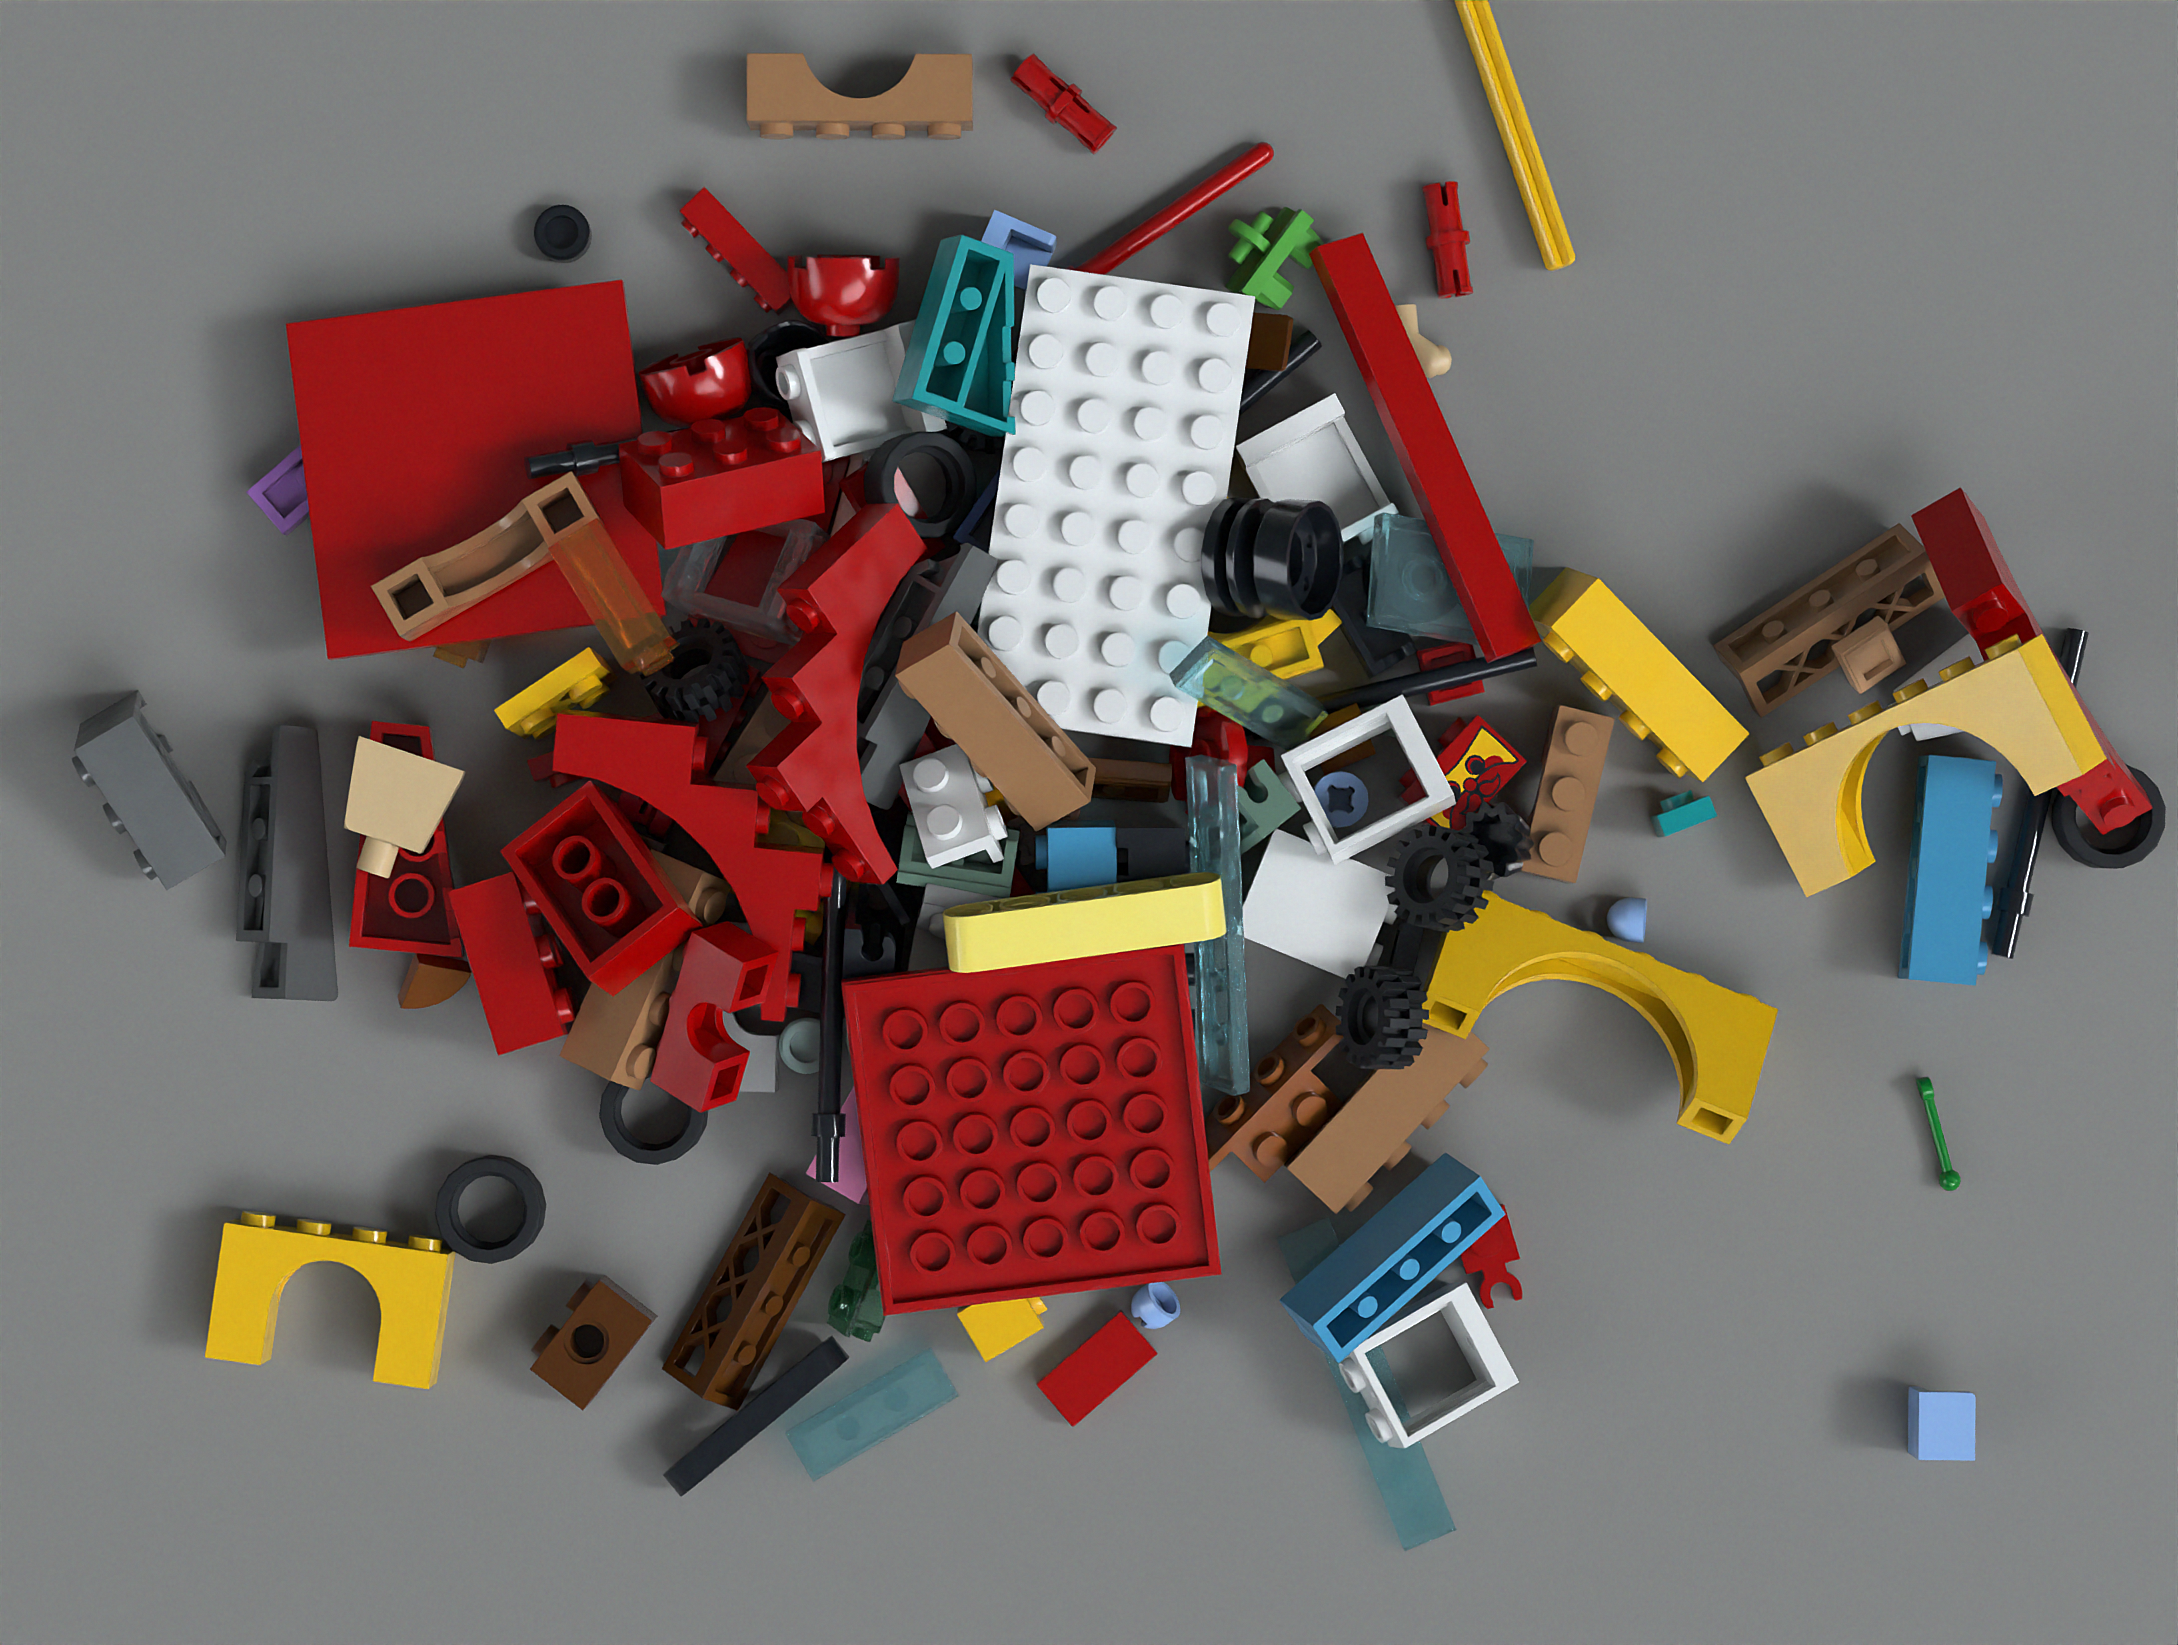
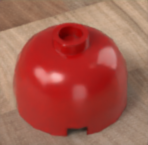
(843, 289)
(699, 384)

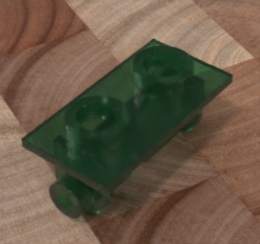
(856, 1303)

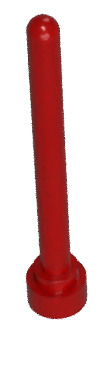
(1178, 210)

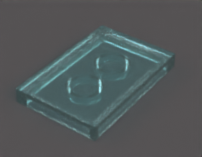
(1412, 586)

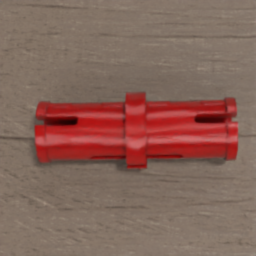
(1063, 103)
(1447, 240)

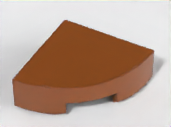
(432, 980)

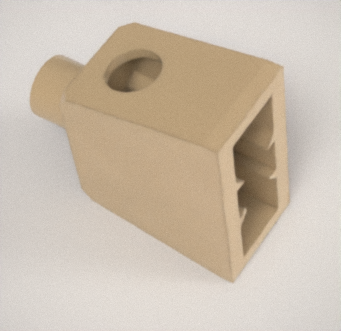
(396, 802)

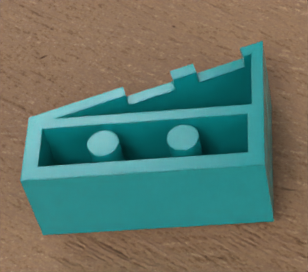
(962, 339)

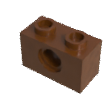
(583, 1374)

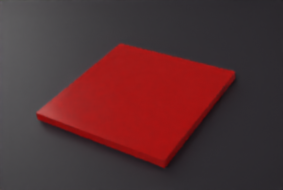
(423, 438)
(1031, 1129)

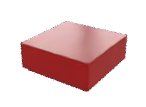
(1446, 655)

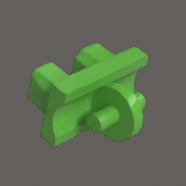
(1264, 248)

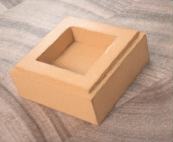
(1868, 654)

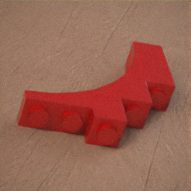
(1992, 609)
(817, 685)
(659, 765)

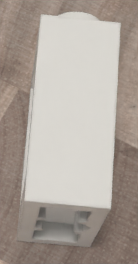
(1393, 715)
(1476, 1343)

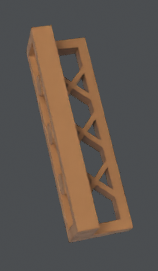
(1828, 610)

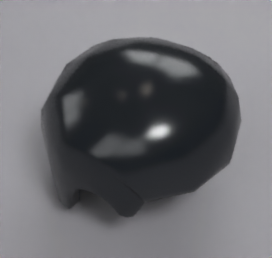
(773, 343)

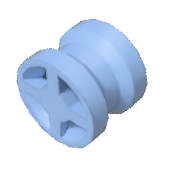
(1338, 800)

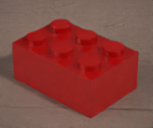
(721, 477)
(601, 888)
(513, 963)

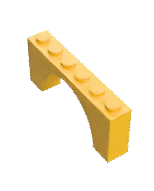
(2009, 701)
(1709, 1030)

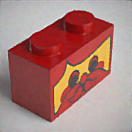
(1475, 766)

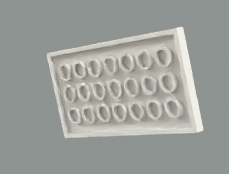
(1108, 494)

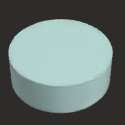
(801, 1045)

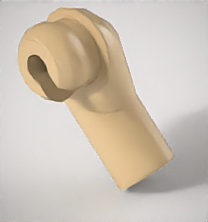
(1433, 358)

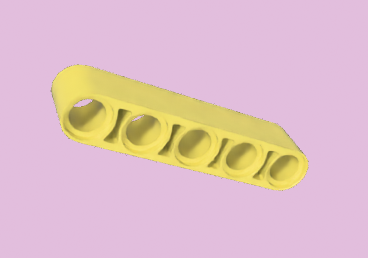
(1084, 922)

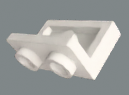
(952, 807)

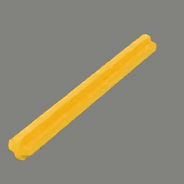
(1516, 133)

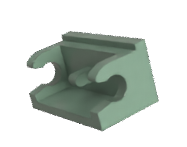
(1262, 805)
(971, 873)

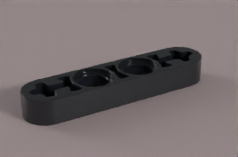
(756, 1416)

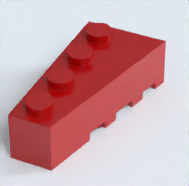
(413, 904)

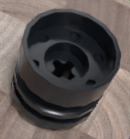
(1272, 558)

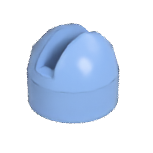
(1628, 919)
(1155, 1305)

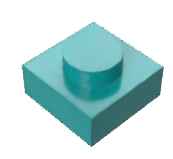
(1681, 813)

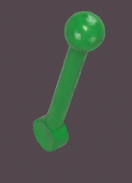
(1949, 1178)

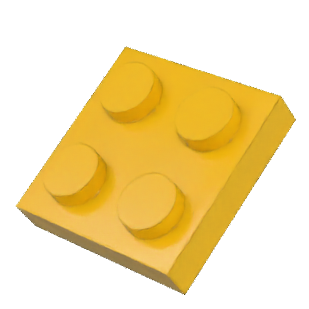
(575, 682)

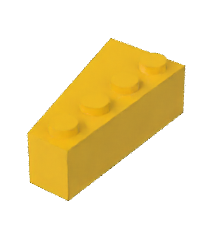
(1636, 674)

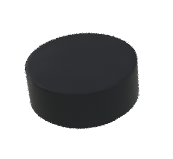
(562, 233)

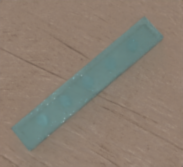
(1219, 961)
(1400, 1473)

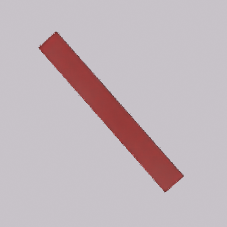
(1425, 447)

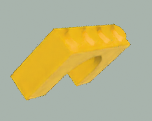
(407, 1278)

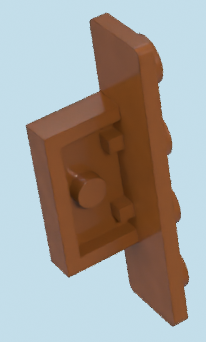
(1283, 1101)

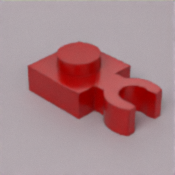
(1489, 1255)

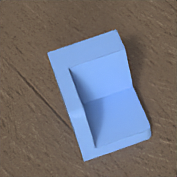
(1025, 241)
(1941, 1424)

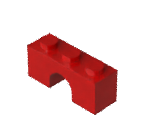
(696, 1055)

